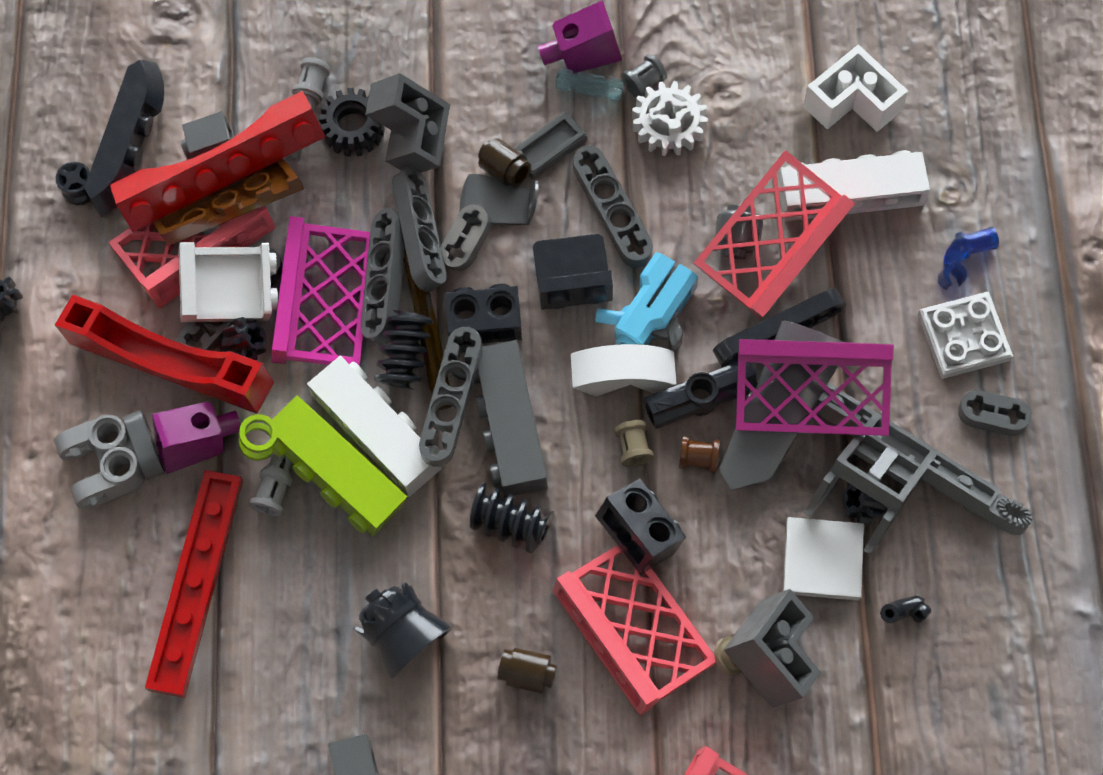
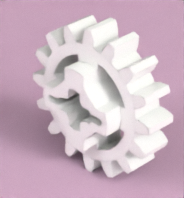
(671, 104)

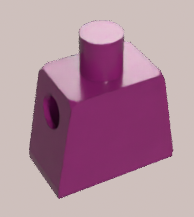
(583, 40)
(191, 434)

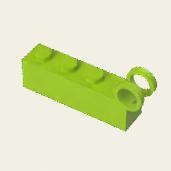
(328, 461)

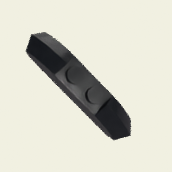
(130, 121)

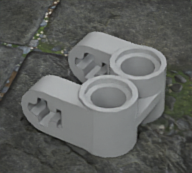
(90, 438)

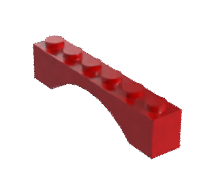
(165, 189)
(212, 373)

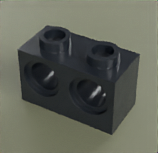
(483, 303)
(636, 529)

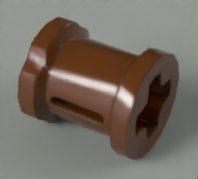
(699, 454)

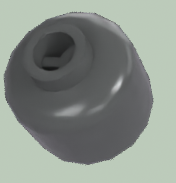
(740, 231)

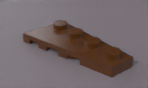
(230, 202)

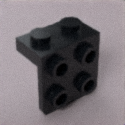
(572, 271)

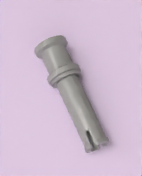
(311, 83)
(273, 486)

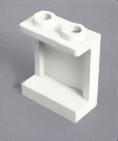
(226, 283)

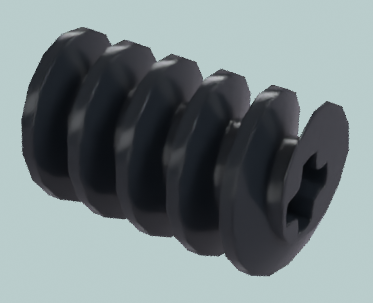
(403, 349)
(509, 519)

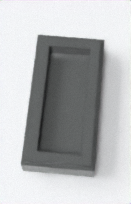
(552, 143)

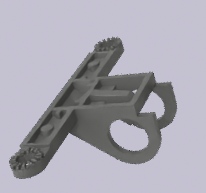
(908, 462)

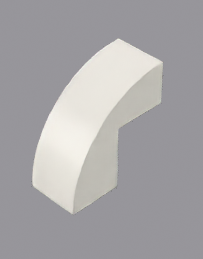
(617, 366)

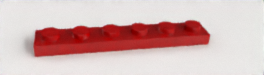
(194, 584)

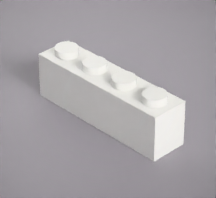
(868, 181)
(373, 424)

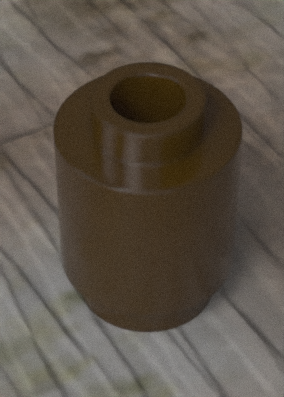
(504, 162)
(526, 670)

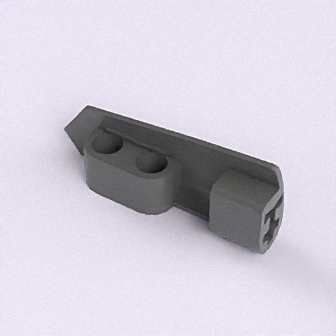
(758, 454)

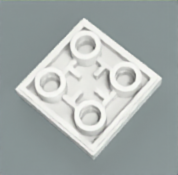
(965, 335)
(823, 558)

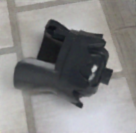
(399, 626)

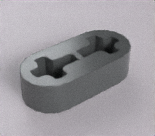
(473, 241)
(995, 409)
(144, 444)

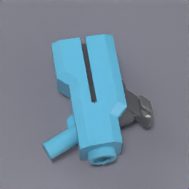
(655, 307)

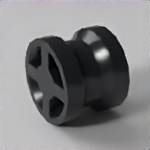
(71, 175)

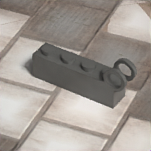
(510, 419)

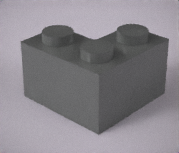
(415, 122)
(769, 652)

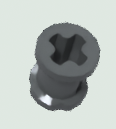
(644, 75)

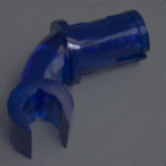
(961, 249)

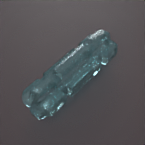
(589, 84)

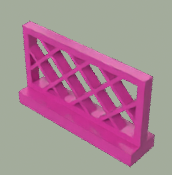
(291, 293)
(822, 354)

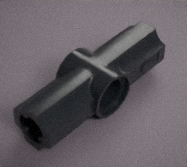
(679, 403)

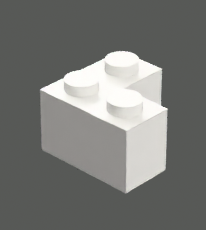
(855, 84)

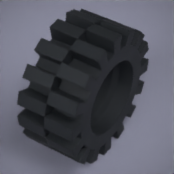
(349, 140)

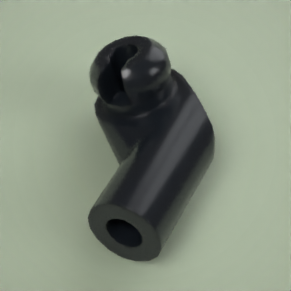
(904, 607)

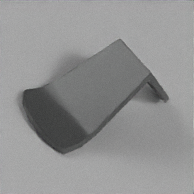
(504, 203)

